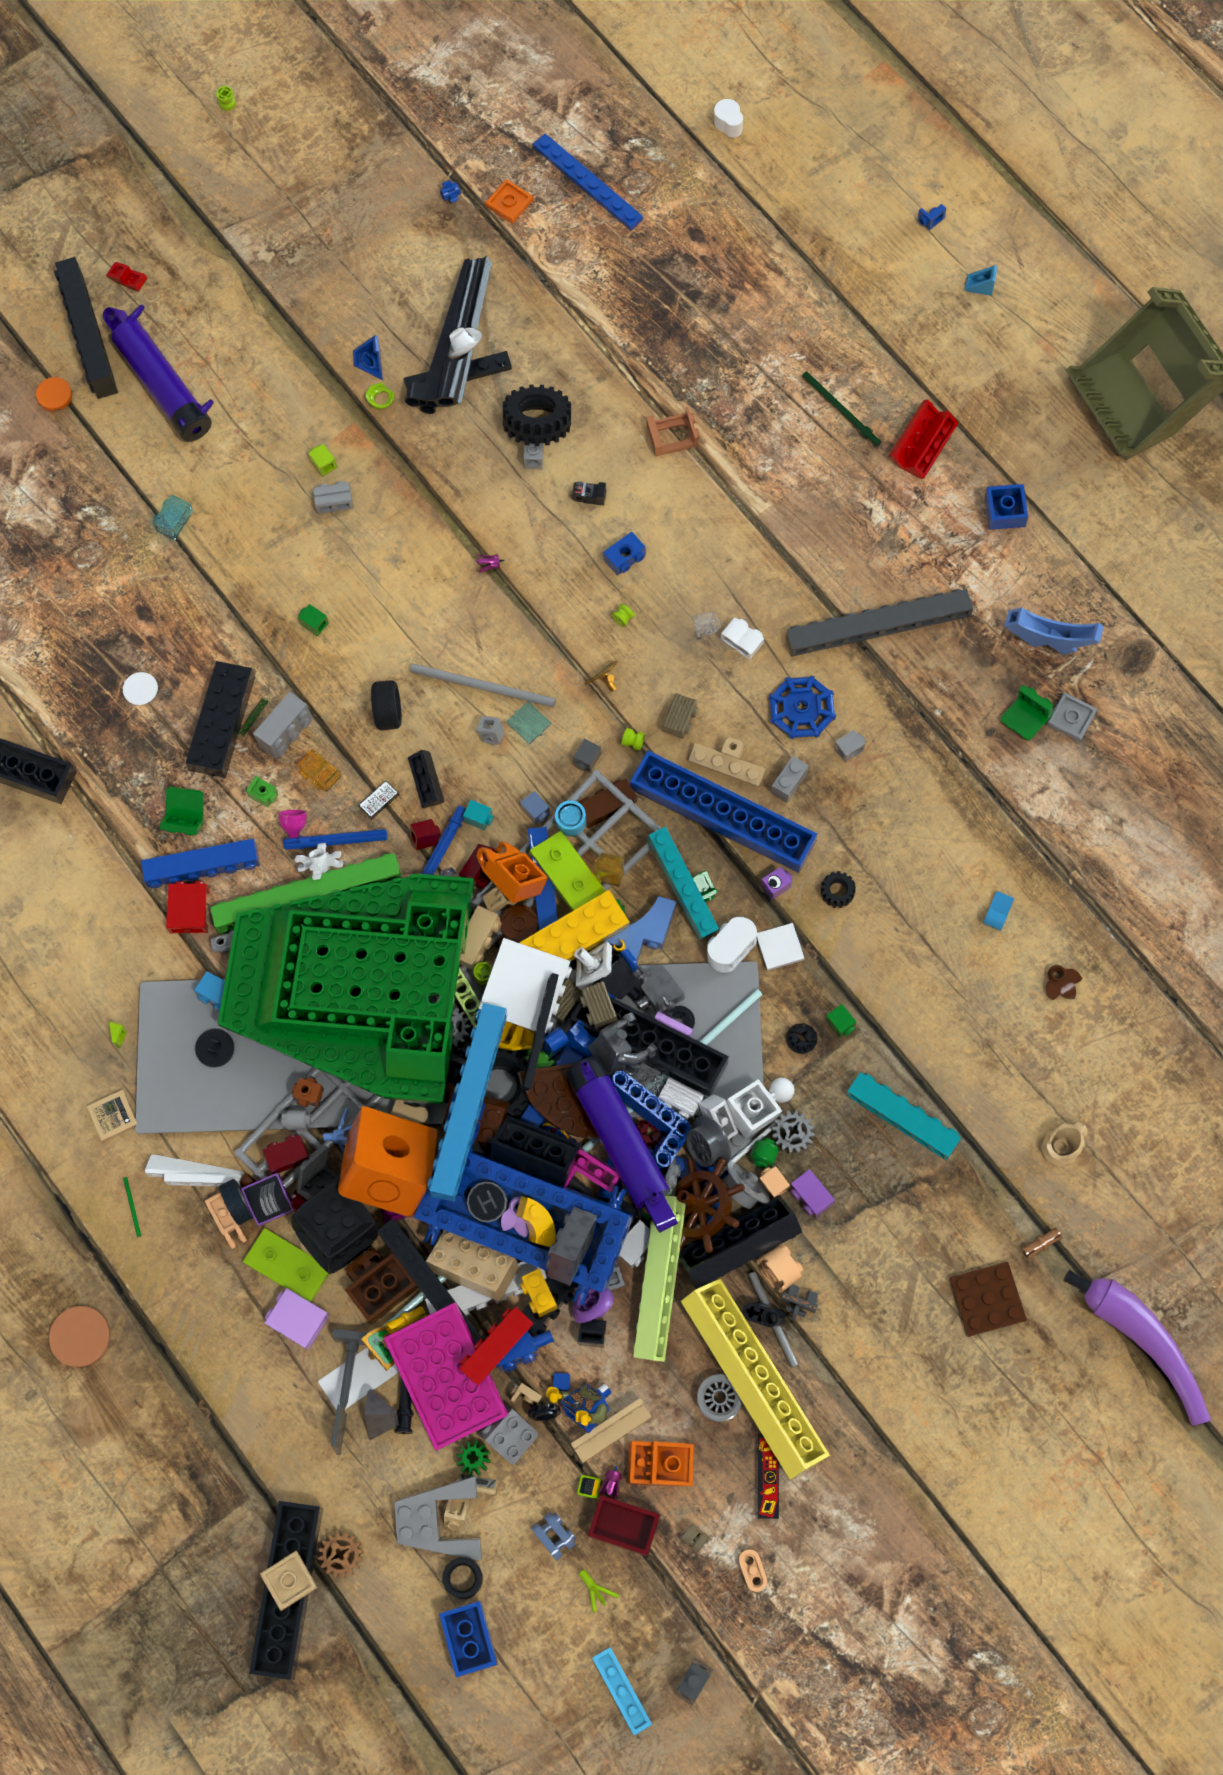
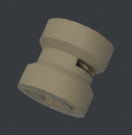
(691, 1534)

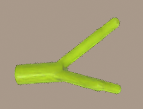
(593, 1588)

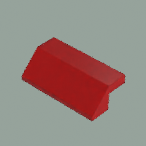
(923, 439)

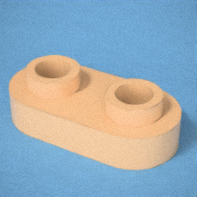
(753, 1570)

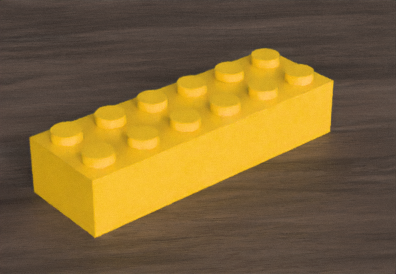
(581, 928)

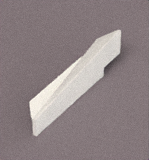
(189, 1173)

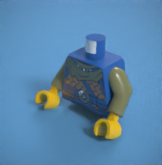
(584, 1405)

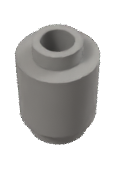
(296, 1120)

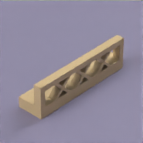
(611, 1430)

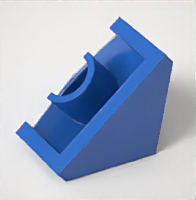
(368, 357)

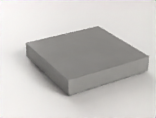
(1072, 717)

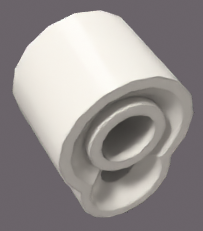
(728, 118)

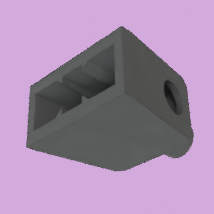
(693, 1682)

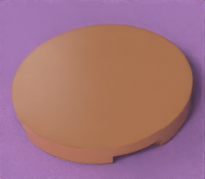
(79, 1336)

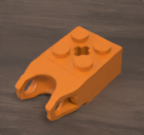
(512, 872)

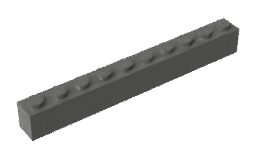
(879, 622)

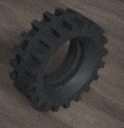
(536, 429)
(513, 1063)

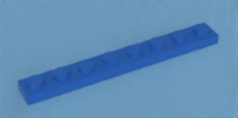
(588, 181)

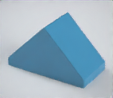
(982, 281)

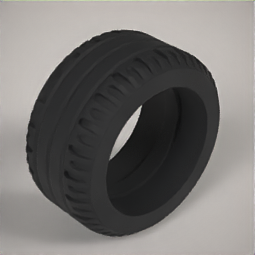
(386, 705)

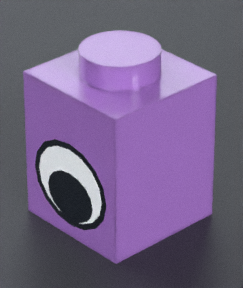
(777, 882)

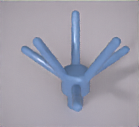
(339, 1135)

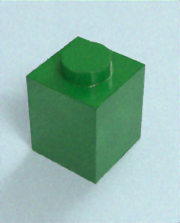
(313, 620)
(841, 1021)

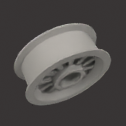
(715, 1416)

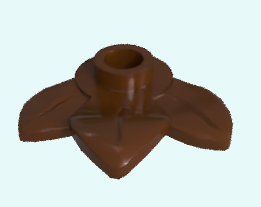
(1064, 985)

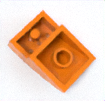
(660, 1464)

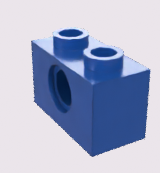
(628, 544)

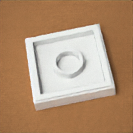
(780, 946)

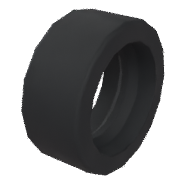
(447, 1576)

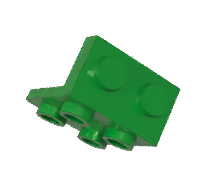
(1028, 713)
(183, 811)

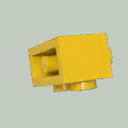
(539, 1292)

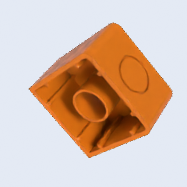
(387, 1161)

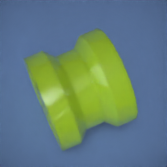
(622, 615)

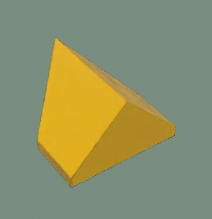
(516, 1037)

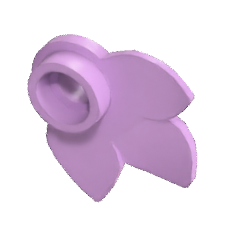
(510, 1219)

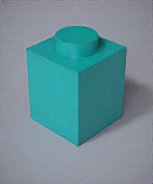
(478, 815)

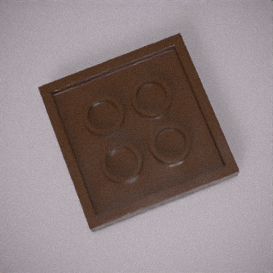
(988, 1299)

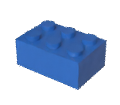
(468, 1639)

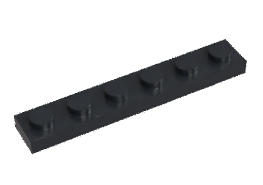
(478, 368)

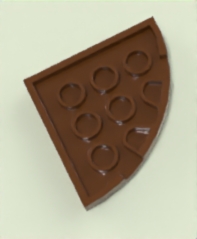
(557, 1103)

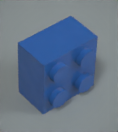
(1006, 506)

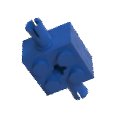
(524, 1351)

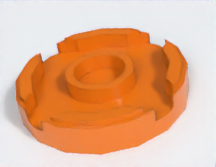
(53, 394)

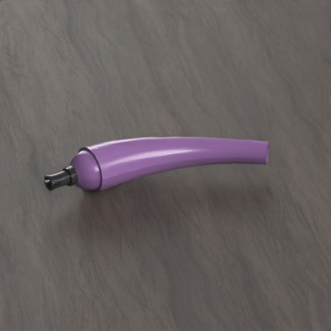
(1134, 1319)

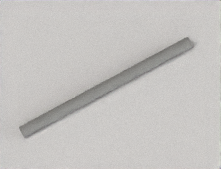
(483, 685)

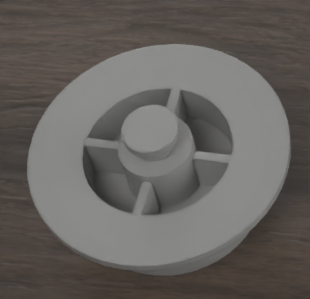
(753, 1189)

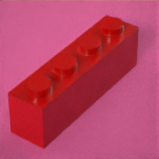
(496, 1346)

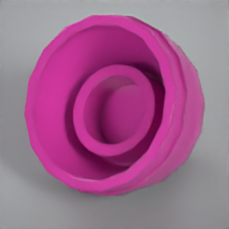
(292, 821)

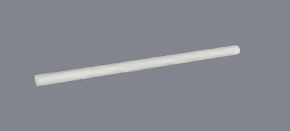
(748, 1147)

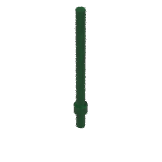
(864, 430)

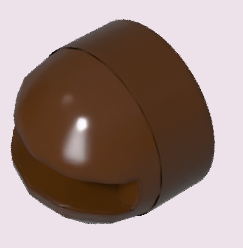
(246, 1180)

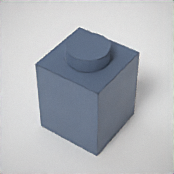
(535, 808)

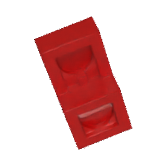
(125, 276)

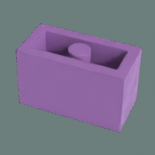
(812, 1194)

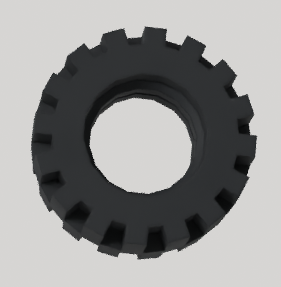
(838, 900)

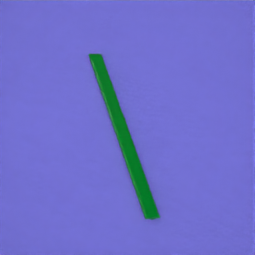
(132, 1208)

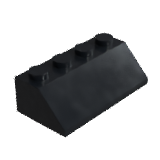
(535, 1150)

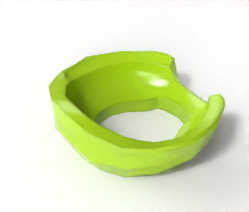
(376, 389)

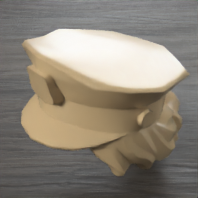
(1064, 1143)

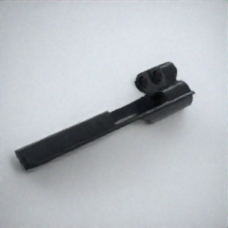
(446, 375)

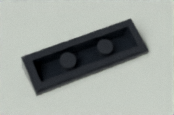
(426, 779)

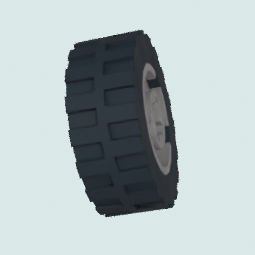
(235, 1201)

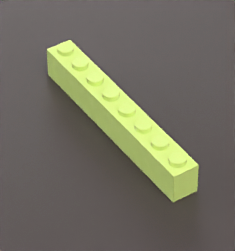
(659, 1287)

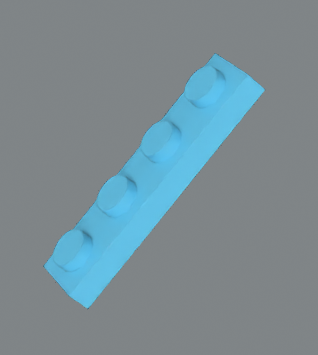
(622, 1691)

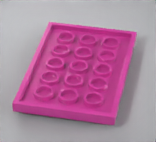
(429, 1365)

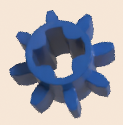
(450, 191)

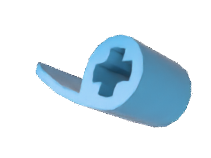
(998, 910)

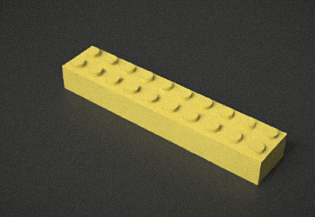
(755, 1378)

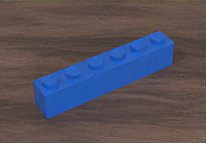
(200, 863)

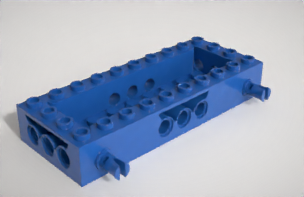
(608, 1236)

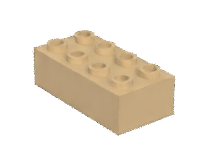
(473, 1265)

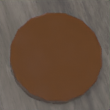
(519, 923)

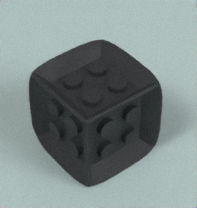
(334, 1228)

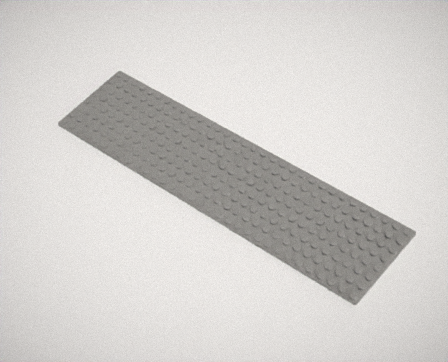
(186, 1096)

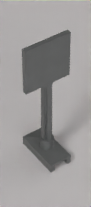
(353, 1341)

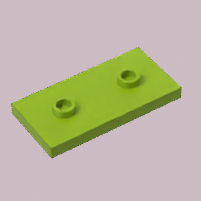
(566, 871)
(286, 1265)

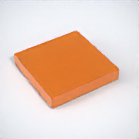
(509, 201)

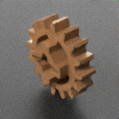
(335, 1545)

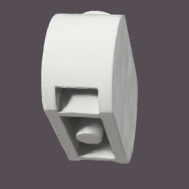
(731, 944)

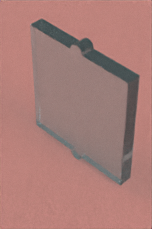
(528, 722)

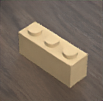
(479, 936)

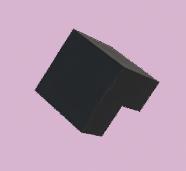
(592, 1333)

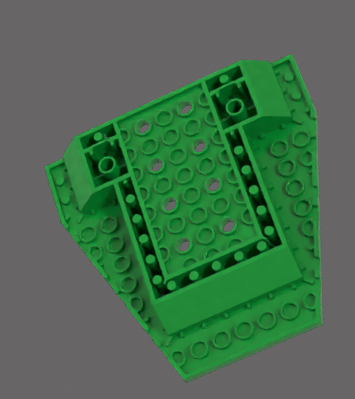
(366, 1040)

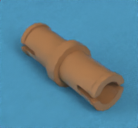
(1042, 1243)

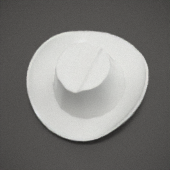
(463, 341)

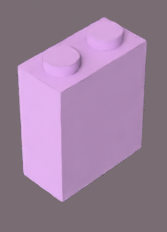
(296, 1318)

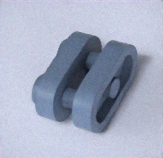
(566, 1537)

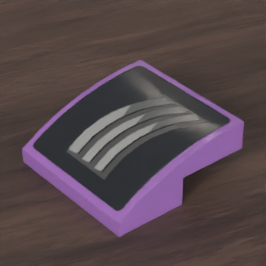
(267, 1199)

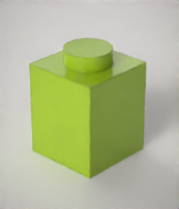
(322, 460)

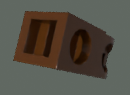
(363, 1265)

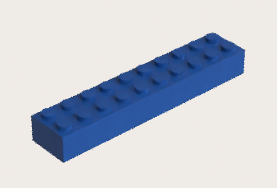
(723, 811)

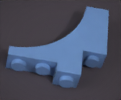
(1059, 635)
(649, 930)

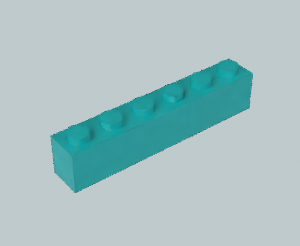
(682, 883)
(903, 1116)

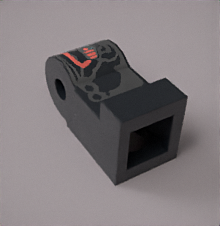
(589, 493)

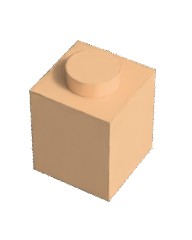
(773, 1182)

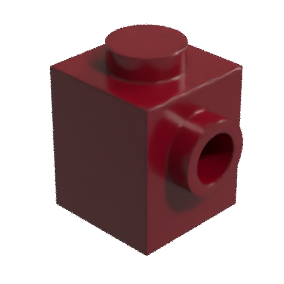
(424, 834)

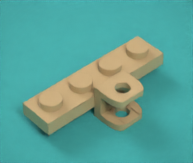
(728, 761)

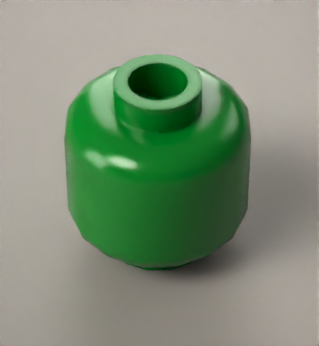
(764, 1153)

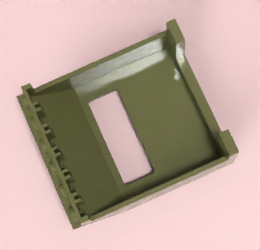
(1120, 393)

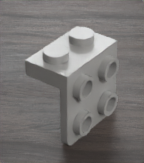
(509, 1435)

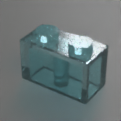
(172, 516)

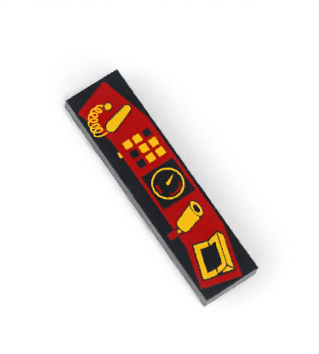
(767, 1481)

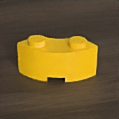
(538, 1221)

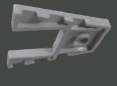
(418, 1520)

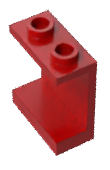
(187, 907)

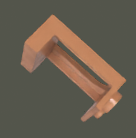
(686, 419)

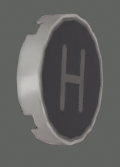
(487, 1201)

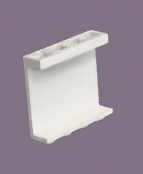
(521, 981)

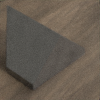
(379, 1415)

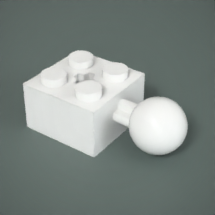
(762, 1102)

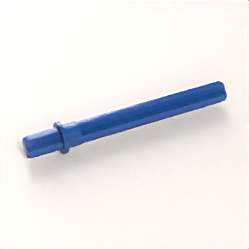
(335, 839)
(445, 841)

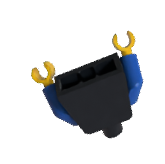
(620, 980)

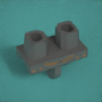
(808, 1304)

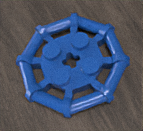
(802, 717)

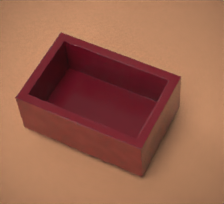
(624, 1525)

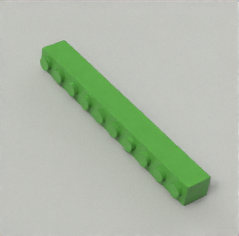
(368, 872)

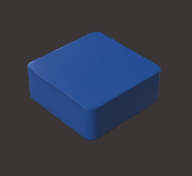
(561, 1381)

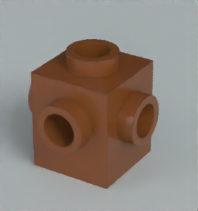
(313, 1095)

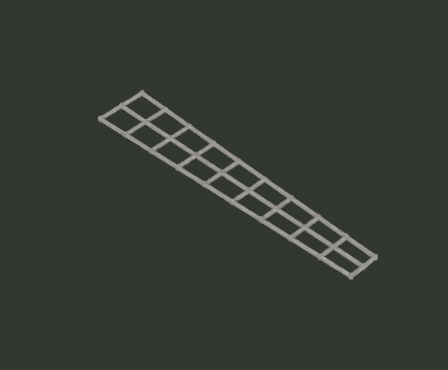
(343, 1087)

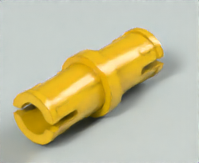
(405, 1320)

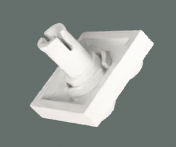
(592, 965)

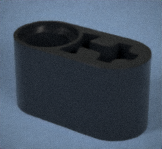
(764, 1318)

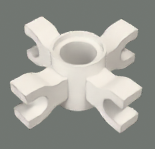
(319, 861)

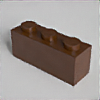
(604, 803)

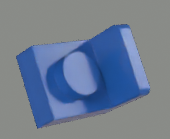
(934, 217)

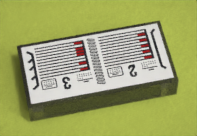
(378, 800)

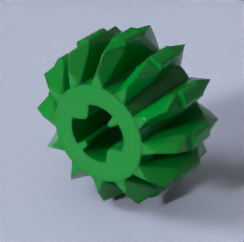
(467, 1463)

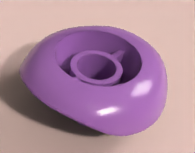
(595, 1305)

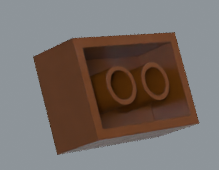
(381, 1288)

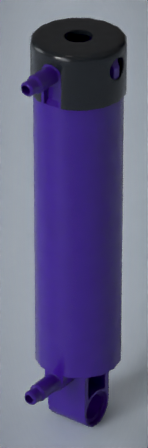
(158, 375)
(621, 1139)

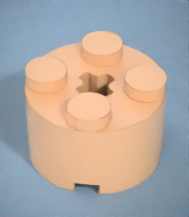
(780, 1268)

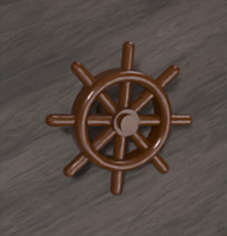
(700, 1203)

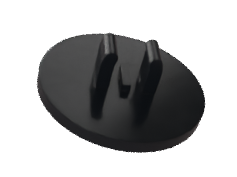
(214, 1048)

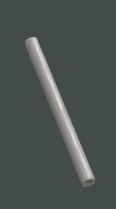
(778, 1330)

